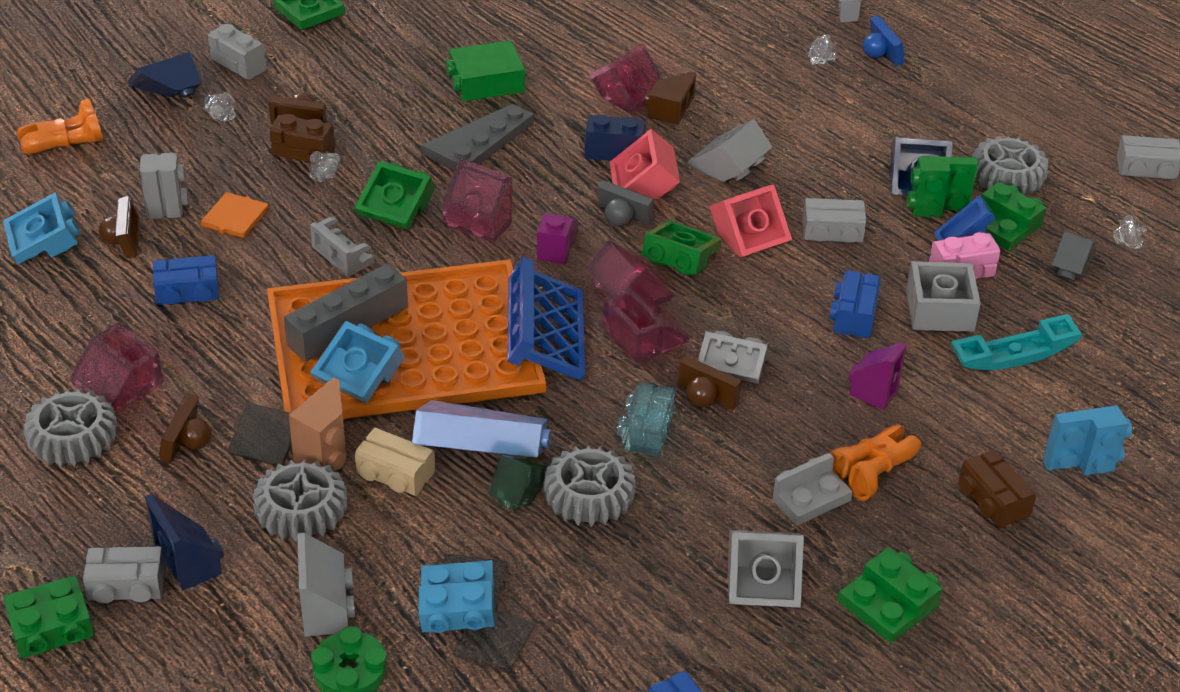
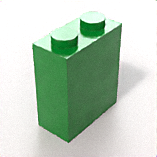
(486, 70)

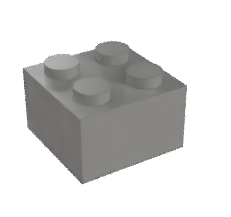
(943, 296)

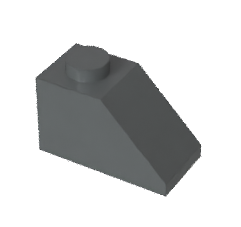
(1073, 256)

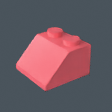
(646, 166)
(751, 221)

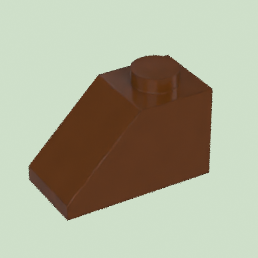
(671, 97)

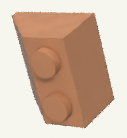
(319, 428)

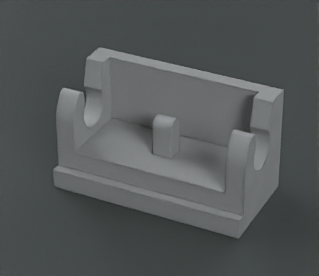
(338, 248)

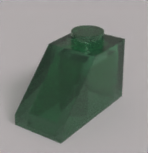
(517, 481)

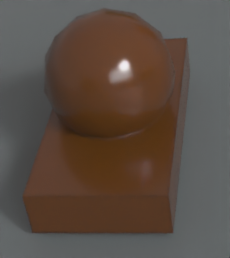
(299, 105)
(122, 228)
(708, 385)
(184, 430)

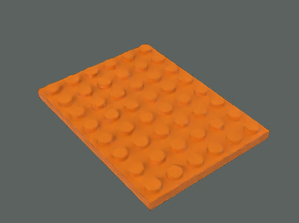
(449, 337)

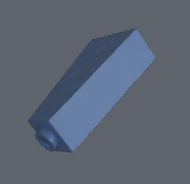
(480, 429)

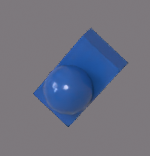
(883, 41)
(968, 221)

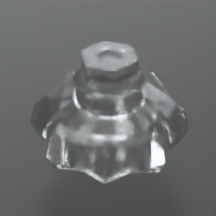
(822, 50)
(220, 106)
(324, 165)
(1130, 232)

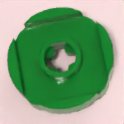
(349, 646)

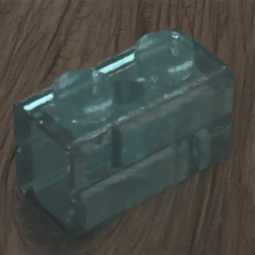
(647, 419)

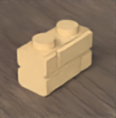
(394, 462)

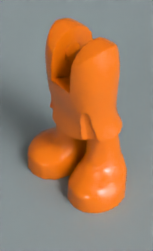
(59, 132)
(879, 455)

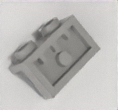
(734, 355)
(810, 490)

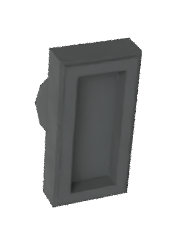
(624, 205)

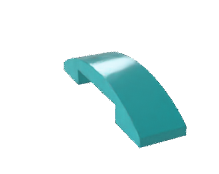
(1020, 349)

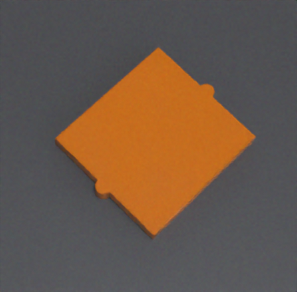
(234, 215)

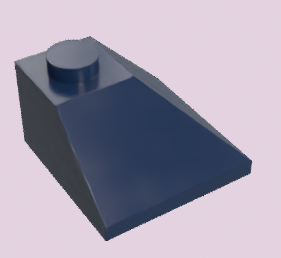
(168, 77)
(185, 544)

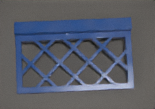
(524, 314)

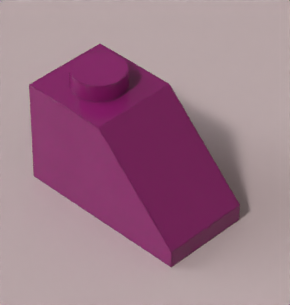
(555, 238)
(878, 375)

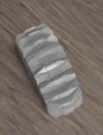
(1011, 163)
(70, 427)
(588, 493)
(300, 499)

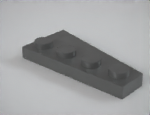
(479, 138)

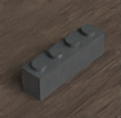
(360, 301)

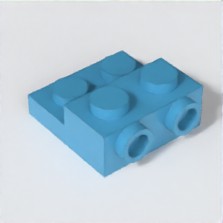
(42, 228)
(358, 360)
(1088, 440)
(457, 596)

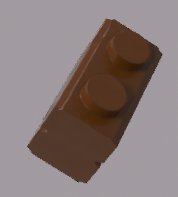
(300, 137)
(996, 488)

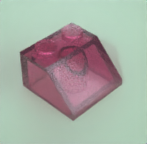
(627, 79)
(478, 201)
(618, 270)

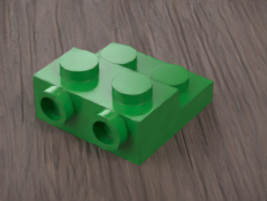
(941, 185)
(395, 195)
(1014, 214)
(680, 247)
(891, 594)
(48, 616)

